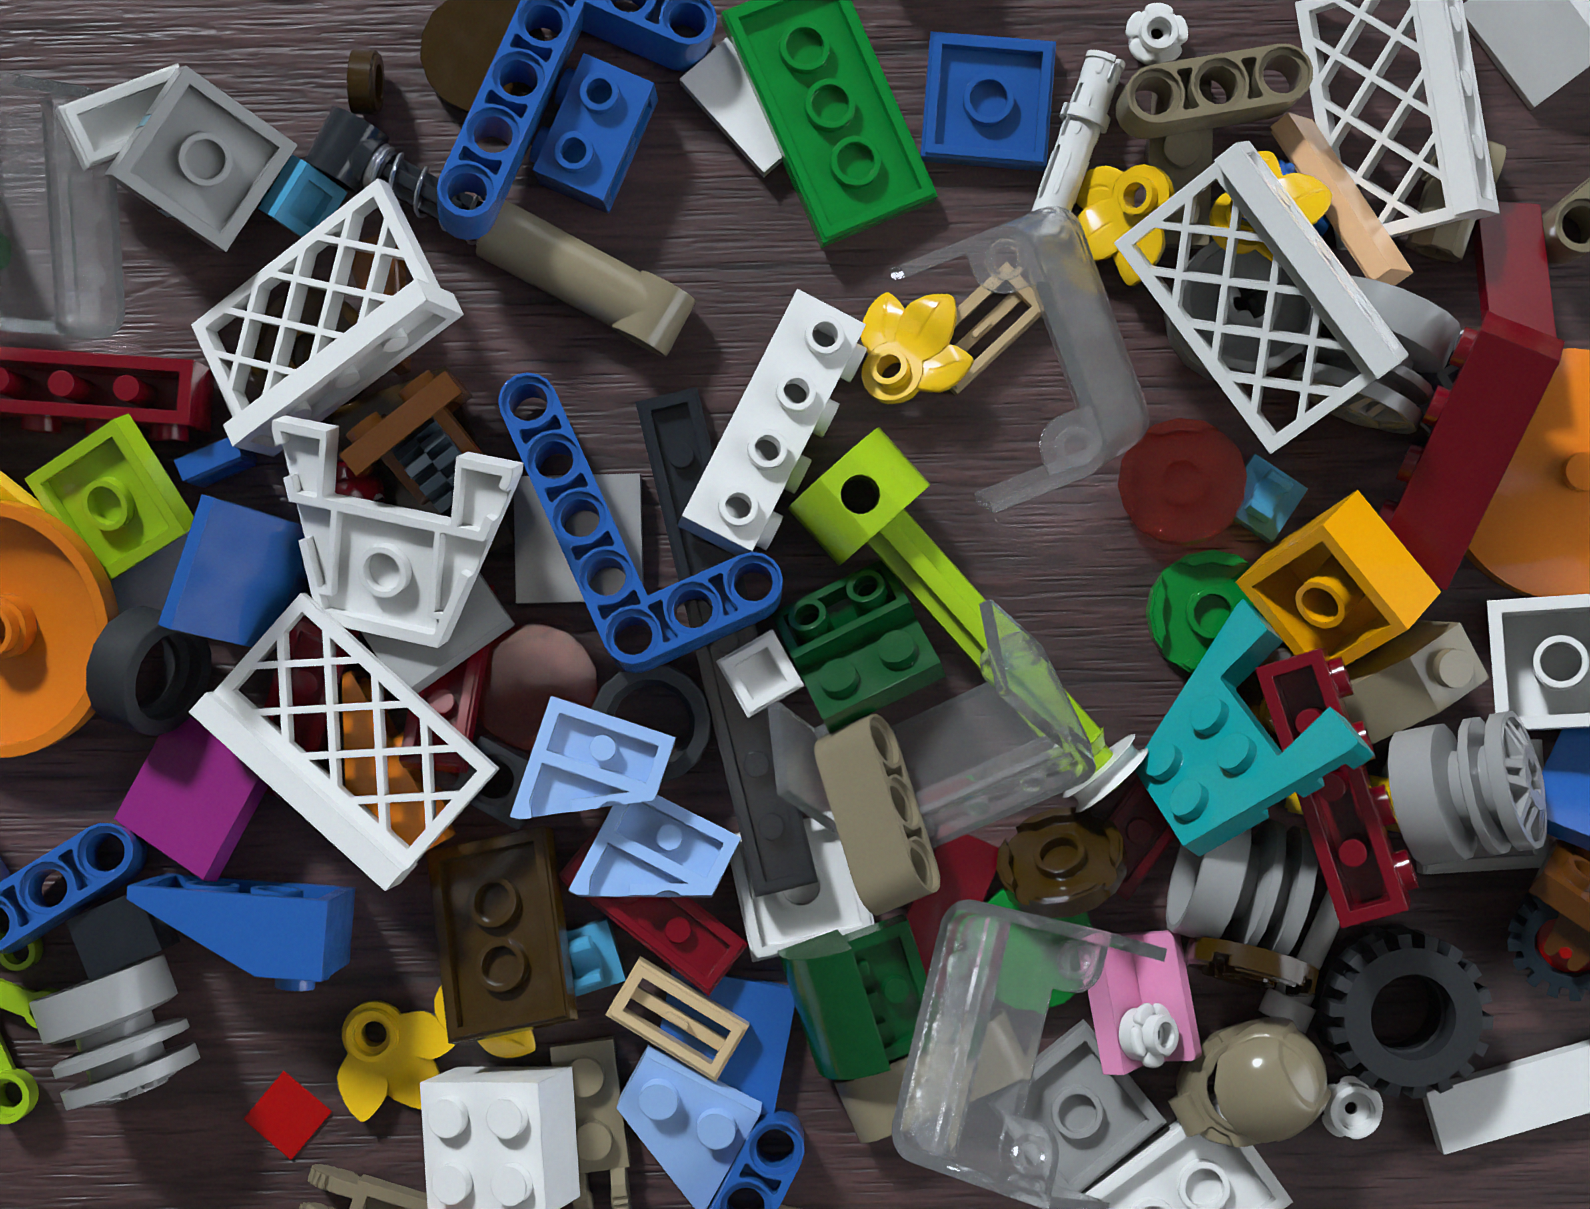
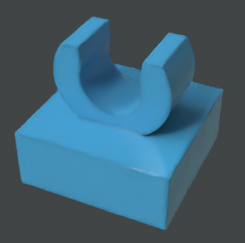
(301, 197)
(1268, 499)
(594, 956)

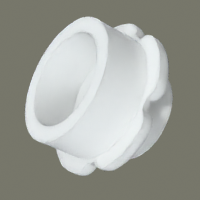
(1151, 50)
(1148, 1034)
(1364, 1118)

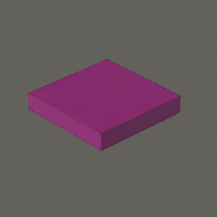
(192, 799)

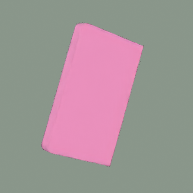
(1136, 980)

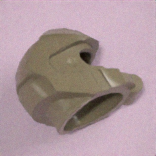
(1265, 1084)

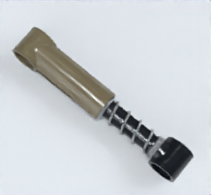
(630, 301)

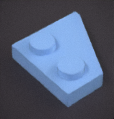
(590, 762)
(655, 853)
(687, 1122)

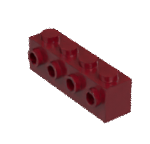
(95, 388)
(1471, 441)
(1348, 813)

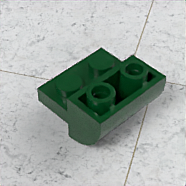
(858, 645)
(857, 996)

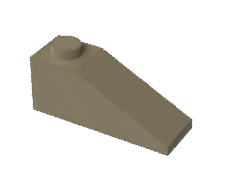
(1412, 677)

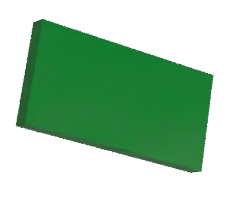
(829, 113)

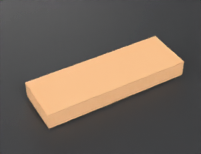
(1348, 209)

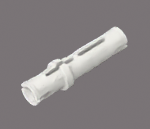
(1080, 130)

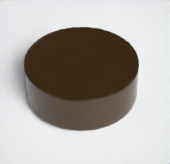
(365, 82)

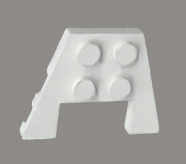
(385, 563)

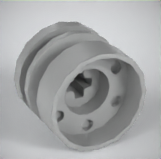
(1391, 400)
(1467, 789)
(1256, 884)
(115, 1033)

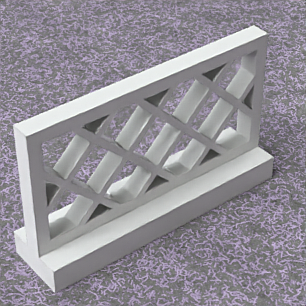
(1452, 108)
(1307, 262)
(355, 358)
(310, 787)

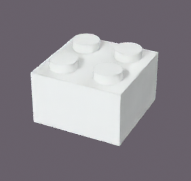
(1542, 660)
(500, 1138)

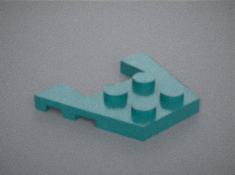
(1213, 759)

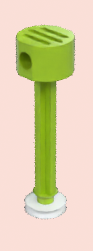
(928, 573)

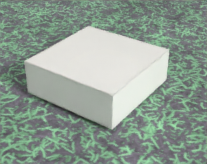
(760, 673)

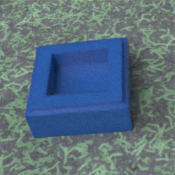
(214, 463)

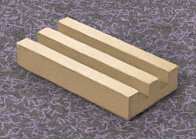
(988, 323)
(689, 996)

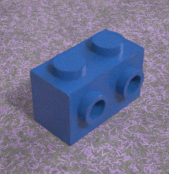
(593, 132)

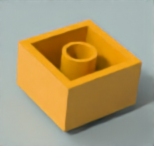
(1339, 583)

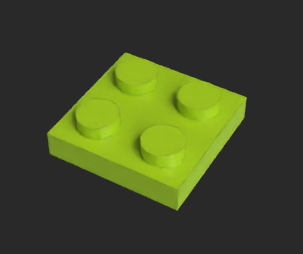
(114, 496)

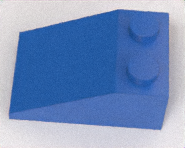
(235, 573)
(259, 925)

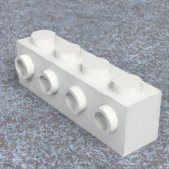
(772, 425)

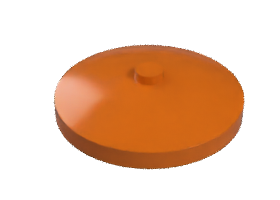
(1540, 515)
(50, 616)

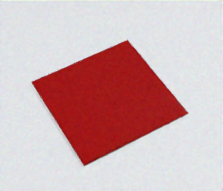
(287, 1115)

